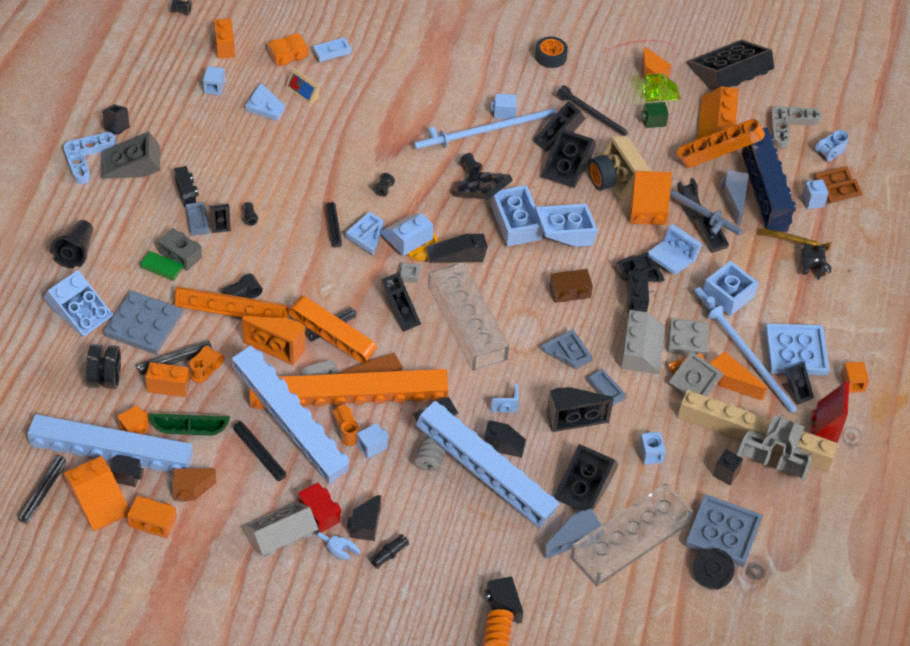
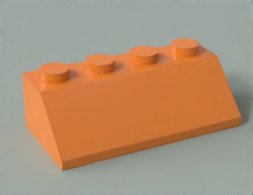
(717, 111)

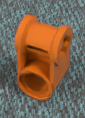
(205, 364)

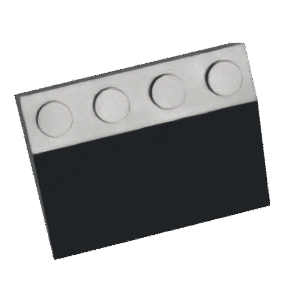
(732, 64)

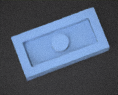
(332, 49)

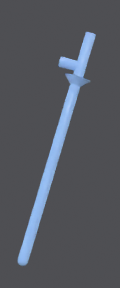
(445, 138)
(716, 313)

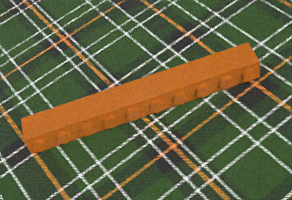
(365, 387)

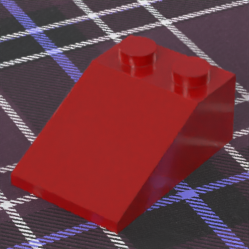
(831, 414)

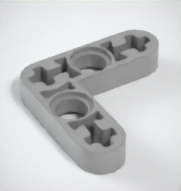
(787, 118)

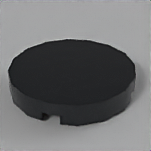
(713, 569)

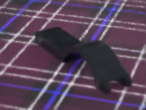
(714, 242)

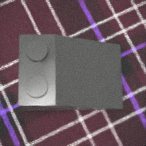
(132, 158)

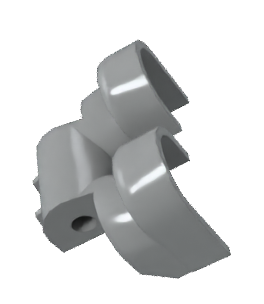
(782, 433)

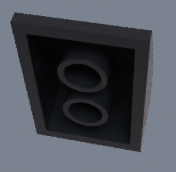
(568, 158)
(577, 408)
(586, 479)

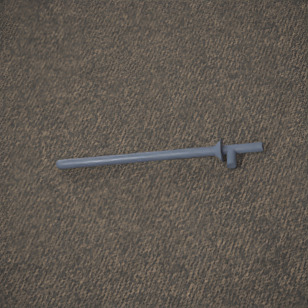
(716, 220)

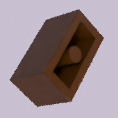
(571, 285)

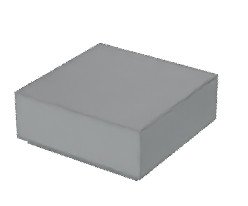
(410, 272)

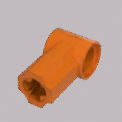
(346, 424)

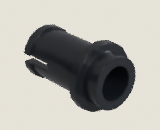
(250, 216)

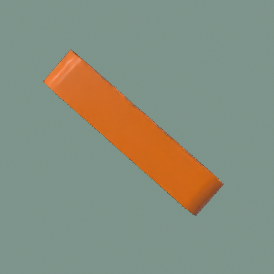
(721, 143)
(332, 329)

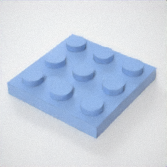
(797, 343)

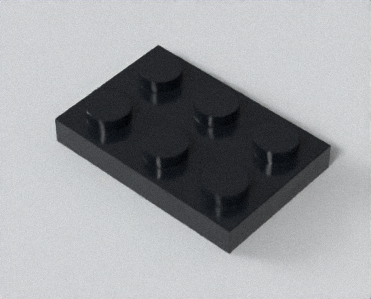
(481, 185)

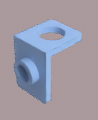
(506, 404)

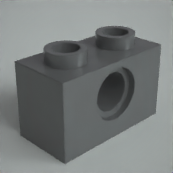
(180, 248)

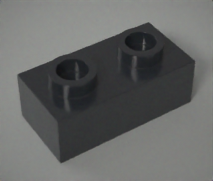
(184, 182)

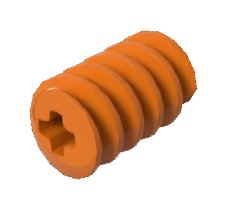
(498, 628)

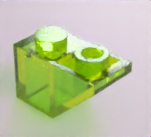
(660, 88)

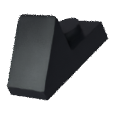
(798, 383)

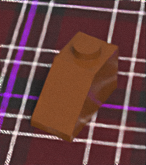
(192, 482)

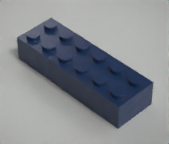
(769, 183)

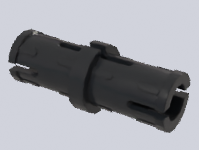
(389, 551)

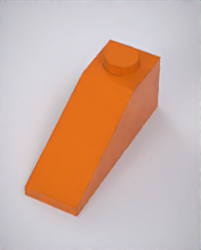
(737, 377)

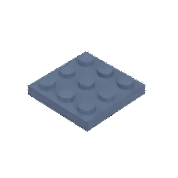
(143, 322)
(724, 527)

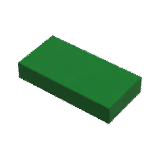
(161, 265)

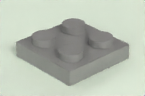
(688, 337)
(696, 375)

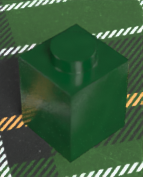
(655, 115)

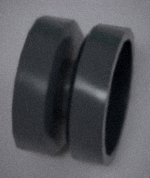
(103, 366)

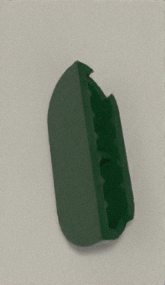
(189, 423)

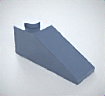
(735, 192)
(572, 531)

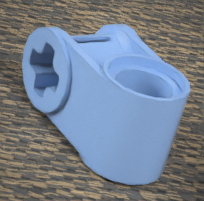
(833, 144)

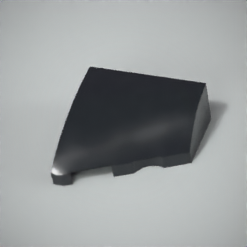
(639, 263)

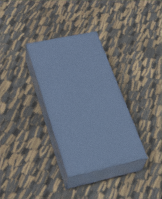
(197, 219)
(604, 384)

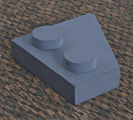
(568, 349)

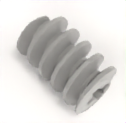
(430, 455)

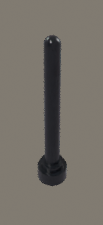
(565, 93)

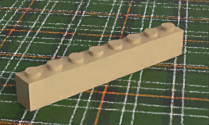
(737, 422)

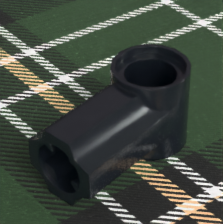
(246, 287)

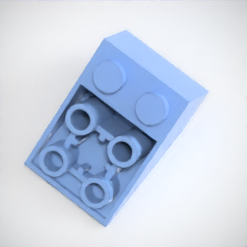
(78, 304)

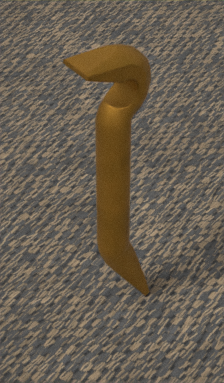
(792, 238)

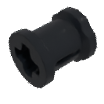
(181, 6)
(470, 163)
(384, 184)

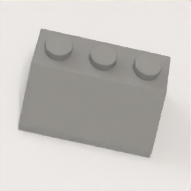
(643, 343)
(280, 528)

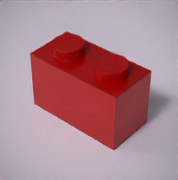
(323, 508)

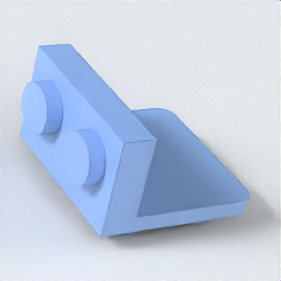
(676, 250)

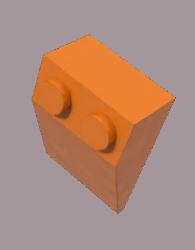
(650, 198)
(275, 336)
(96, 493)

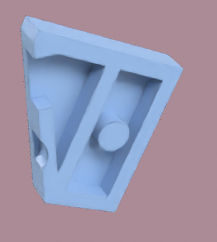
(265, 104)
(366, 232)

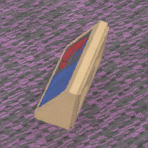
(303, 86)

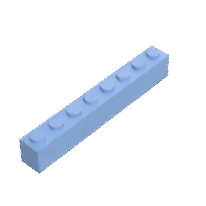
(290, 414)
(108, 442)
(487, 464)

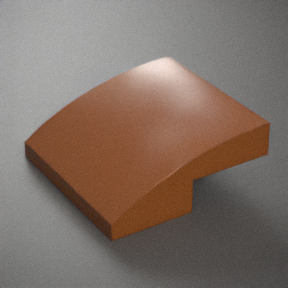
(839, 184)

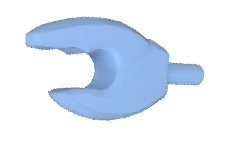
(336, 545)

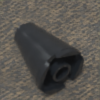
(72, 245)

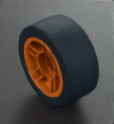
(551, 52)
(602, 172)

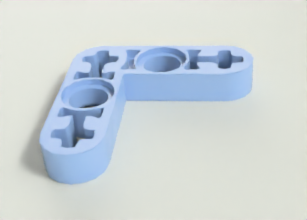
(78, 154)

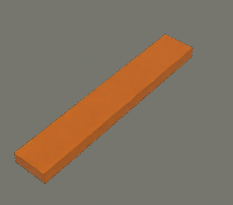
(228, 304)

